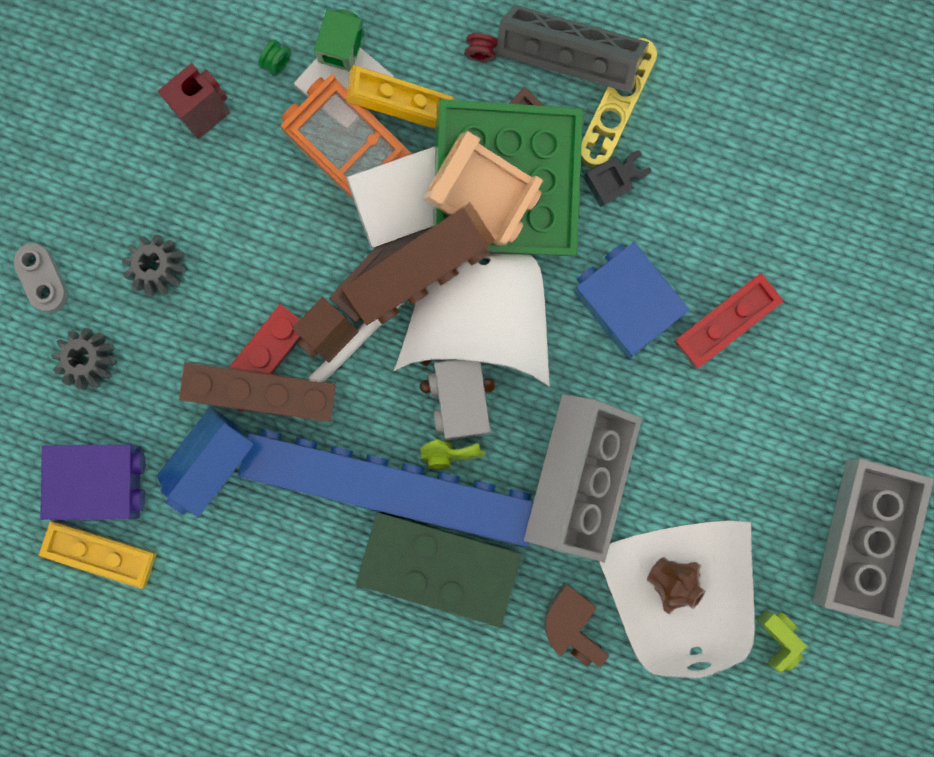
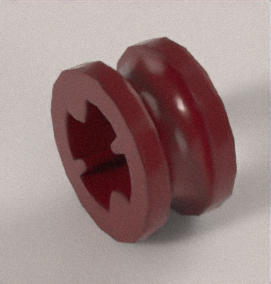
(480, 47)

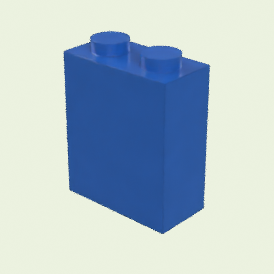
(629, 299)
(203, 462)

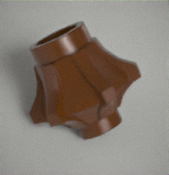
(676, 584)

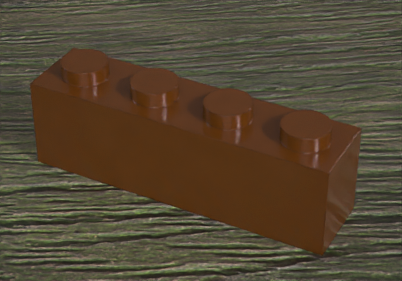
(419, 264)
(257, 391)

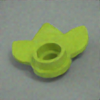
(440, 454)

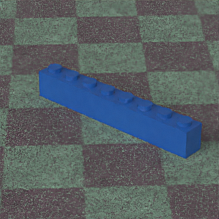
(386, 488)

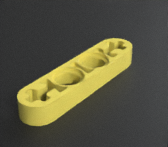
(622, 106)

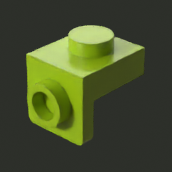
(782, 630)

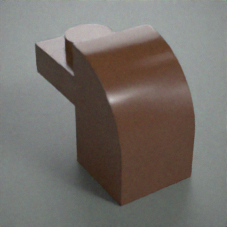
(563, 625)

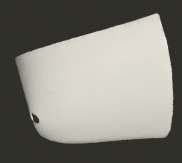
(718, 624)

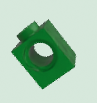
(339, 39)

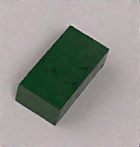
(439, 569)

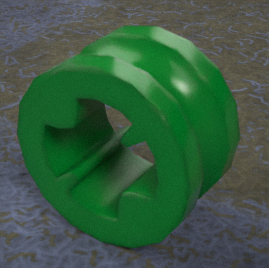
(274, 57)

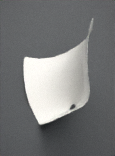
(484, 316)

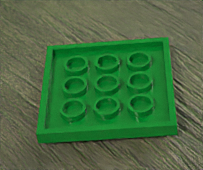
(537, 142)

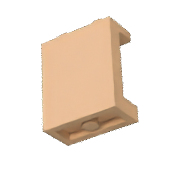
(487, 181)

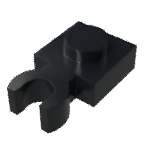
(613, 179)

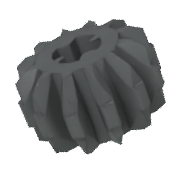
(146, 277)
(70, 360)

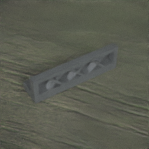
(570, 48)

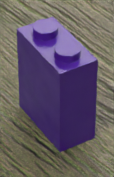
(91, 482)

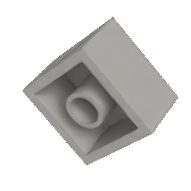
(461, 400)

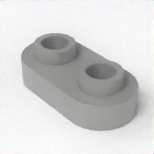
(39, 276)

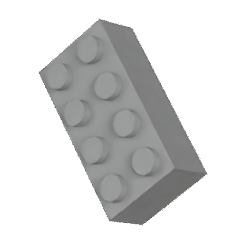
(583, 478)
(873, 541)

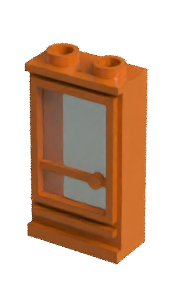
(339, 134)

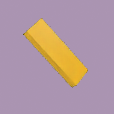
(393, 96)
(97, 554)

